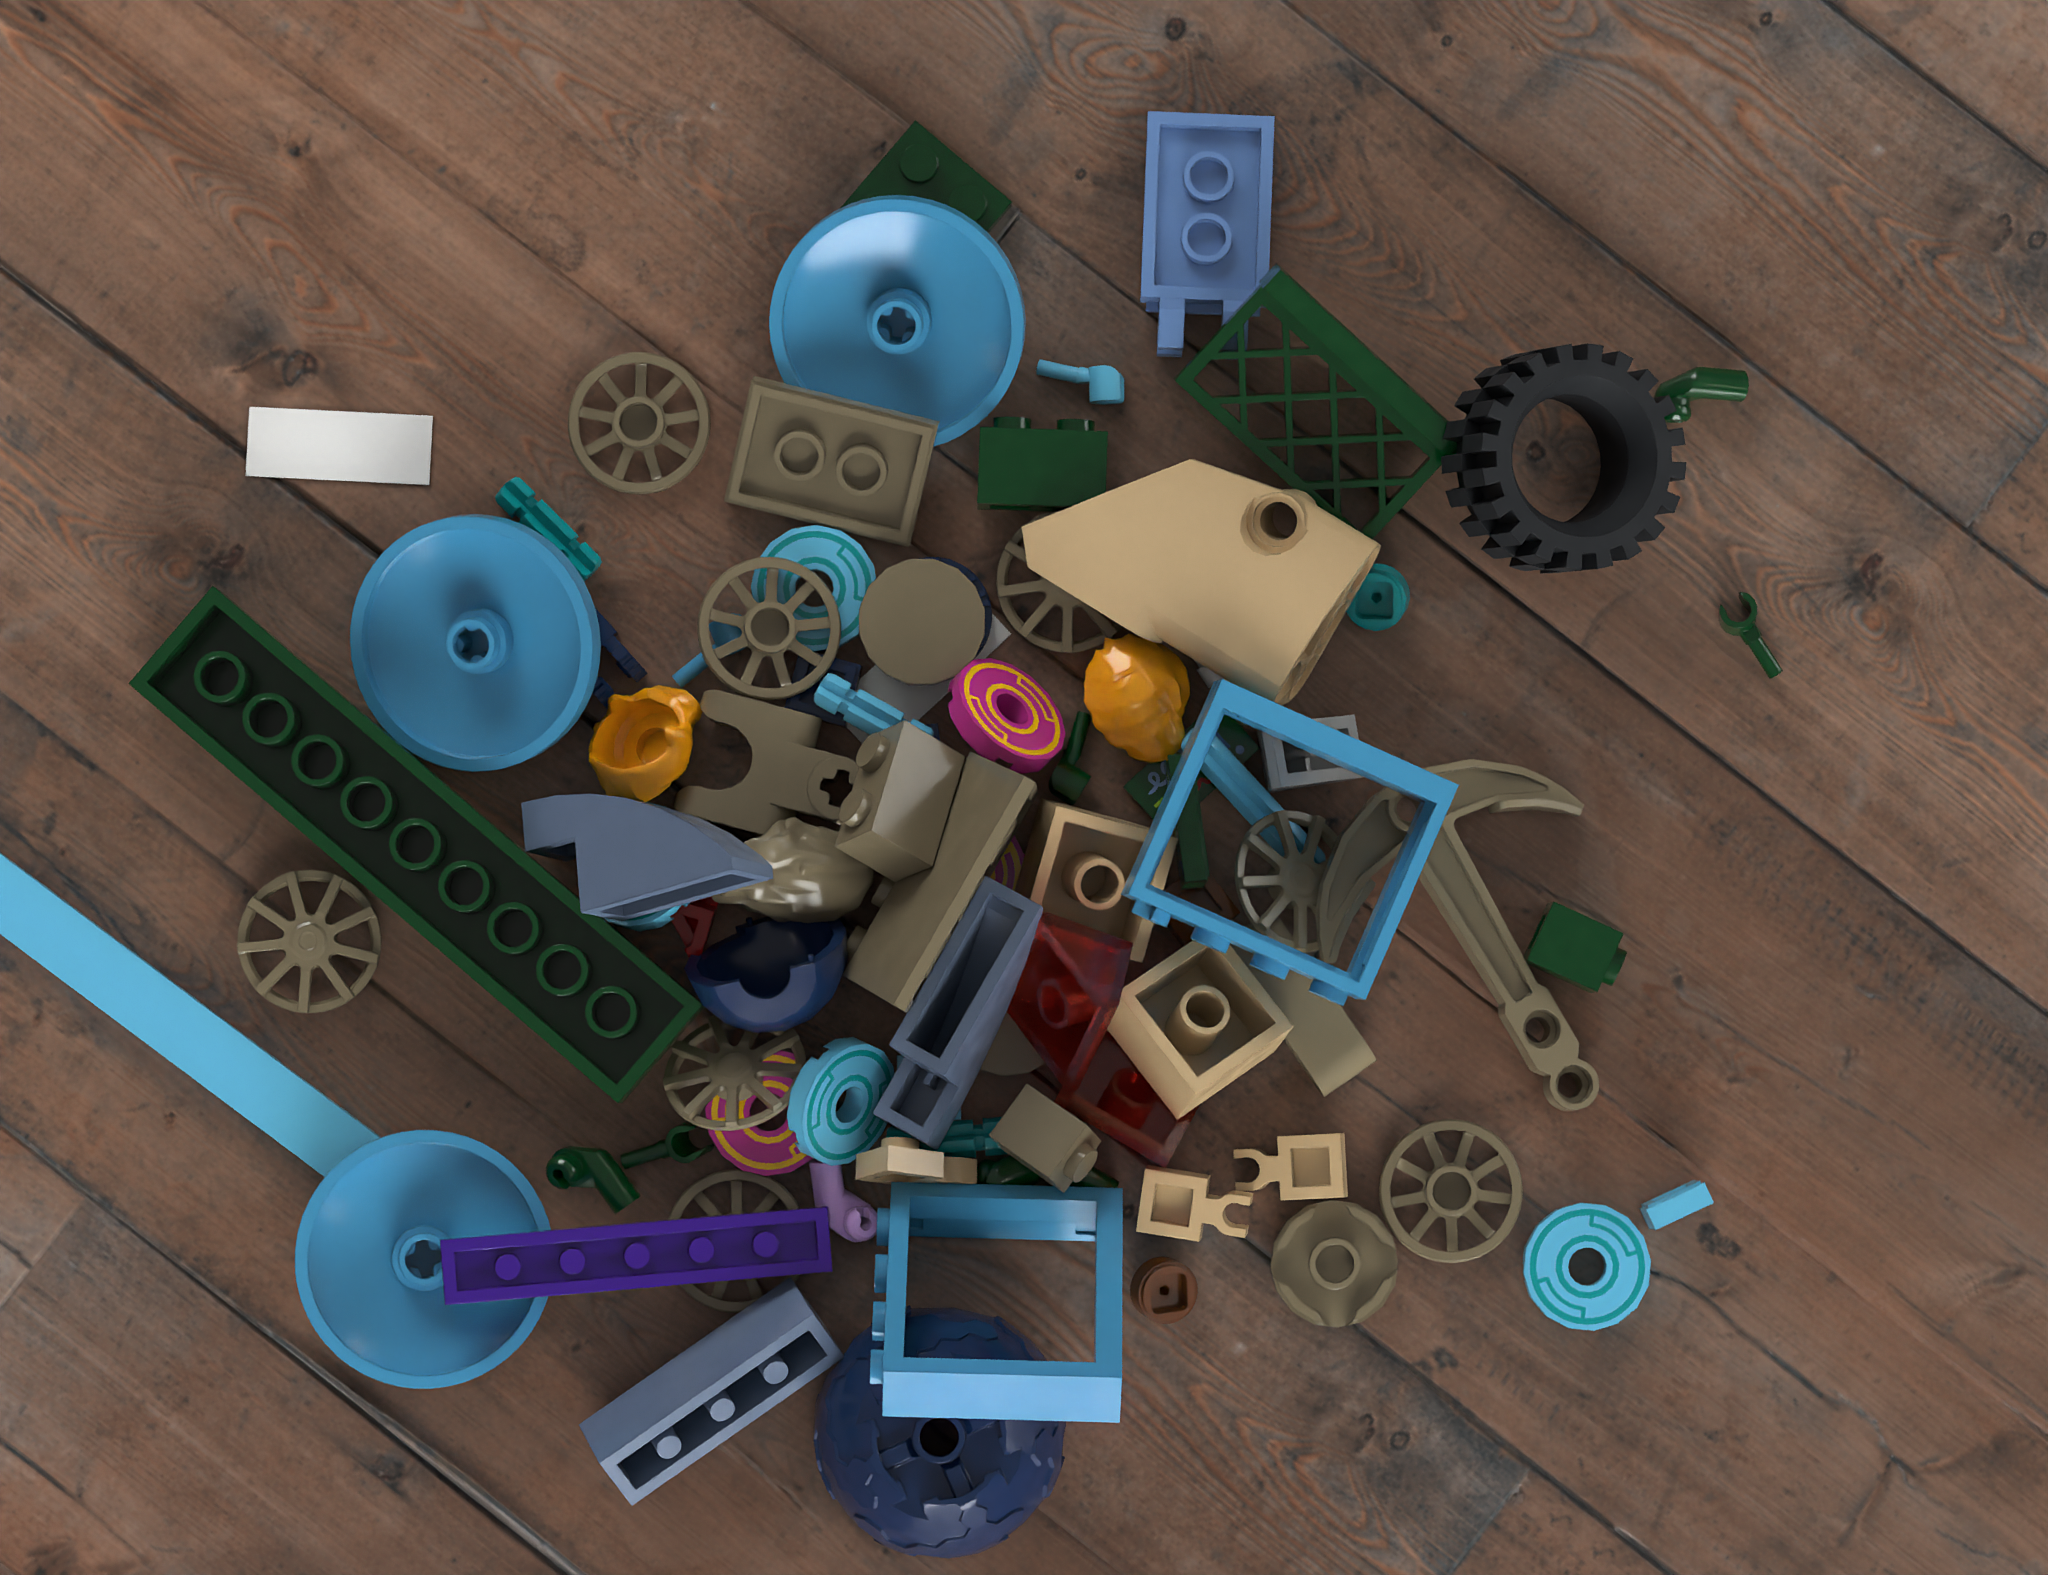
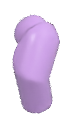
(846, 1212)

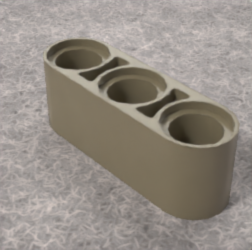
(1322, 1032)

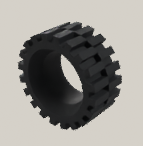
(1632, 450)

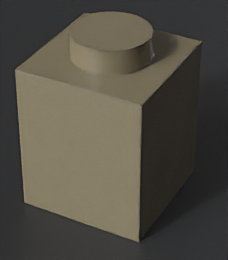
(1046, 1139)

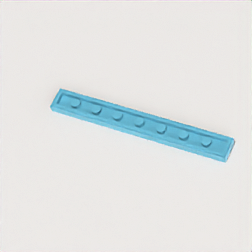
(175, 1023)

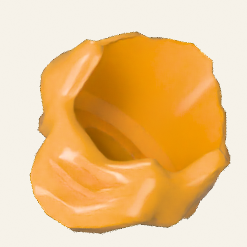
(1138, 697)
(644, 741)

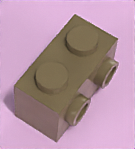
(899, 800)

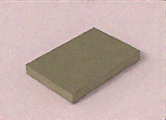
(831, 461)

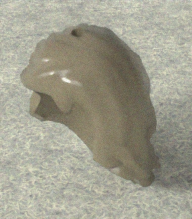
(809, 876)

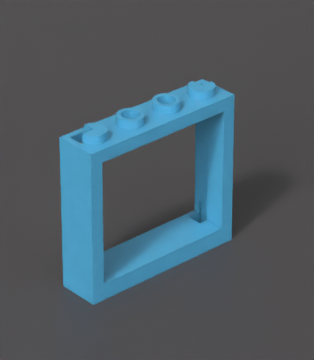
(1336, 747)
(999, 1386)

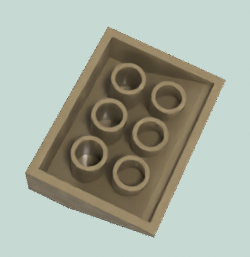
(925, 908)

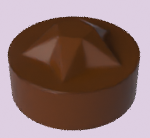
(1163, 1290)

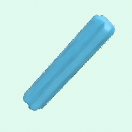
(1247, 794)

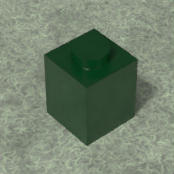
(1575, 948)

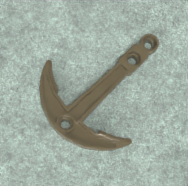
(1465, 904)

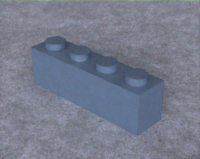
(710, 1391)

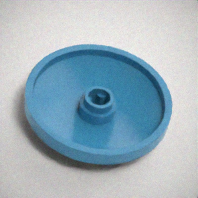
(901, 312)
(475, 642)
(374, 1257)

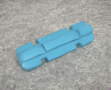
(859, 707)

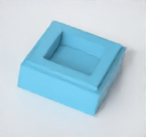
(1675, 1204)

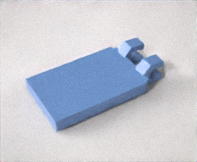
(1204, 218)

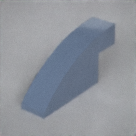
(638, 854)
(959, 1013)

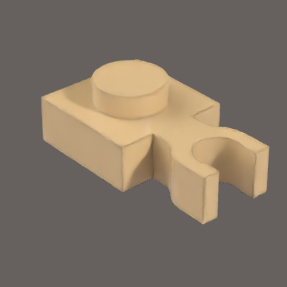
(903, 1161)
(1305, 1167)
(1179, 1204)

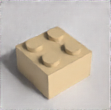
(1080, 867)
(1196, 1024)

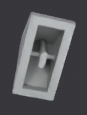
(1294, 768)

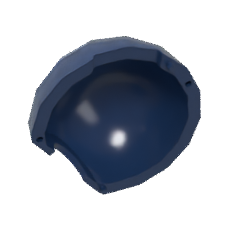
(770, 973)

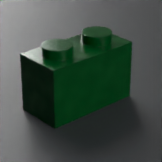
(1040, 466)

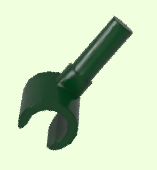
(1751, 635)
(1068, 780)
(675, 1145)

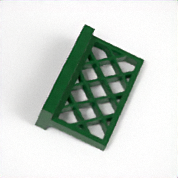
(1356, 365)

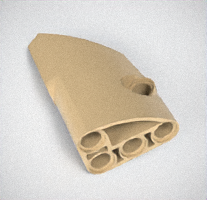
(1207, 571)

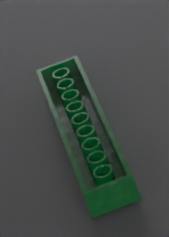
(416, 844)

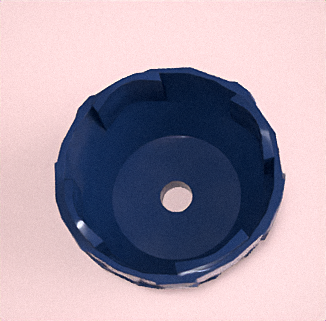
(922, 1499)

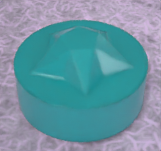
(1380, 599)

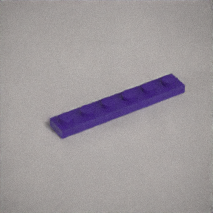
(635, 1255)

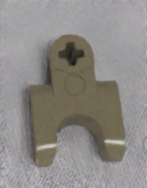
(784, 772)

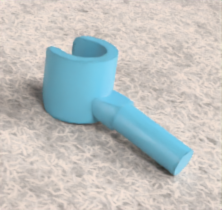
(1104, 381)

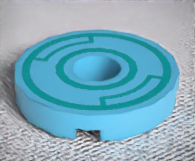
(826, 552)
(813, 1099)
(1624, 1272)

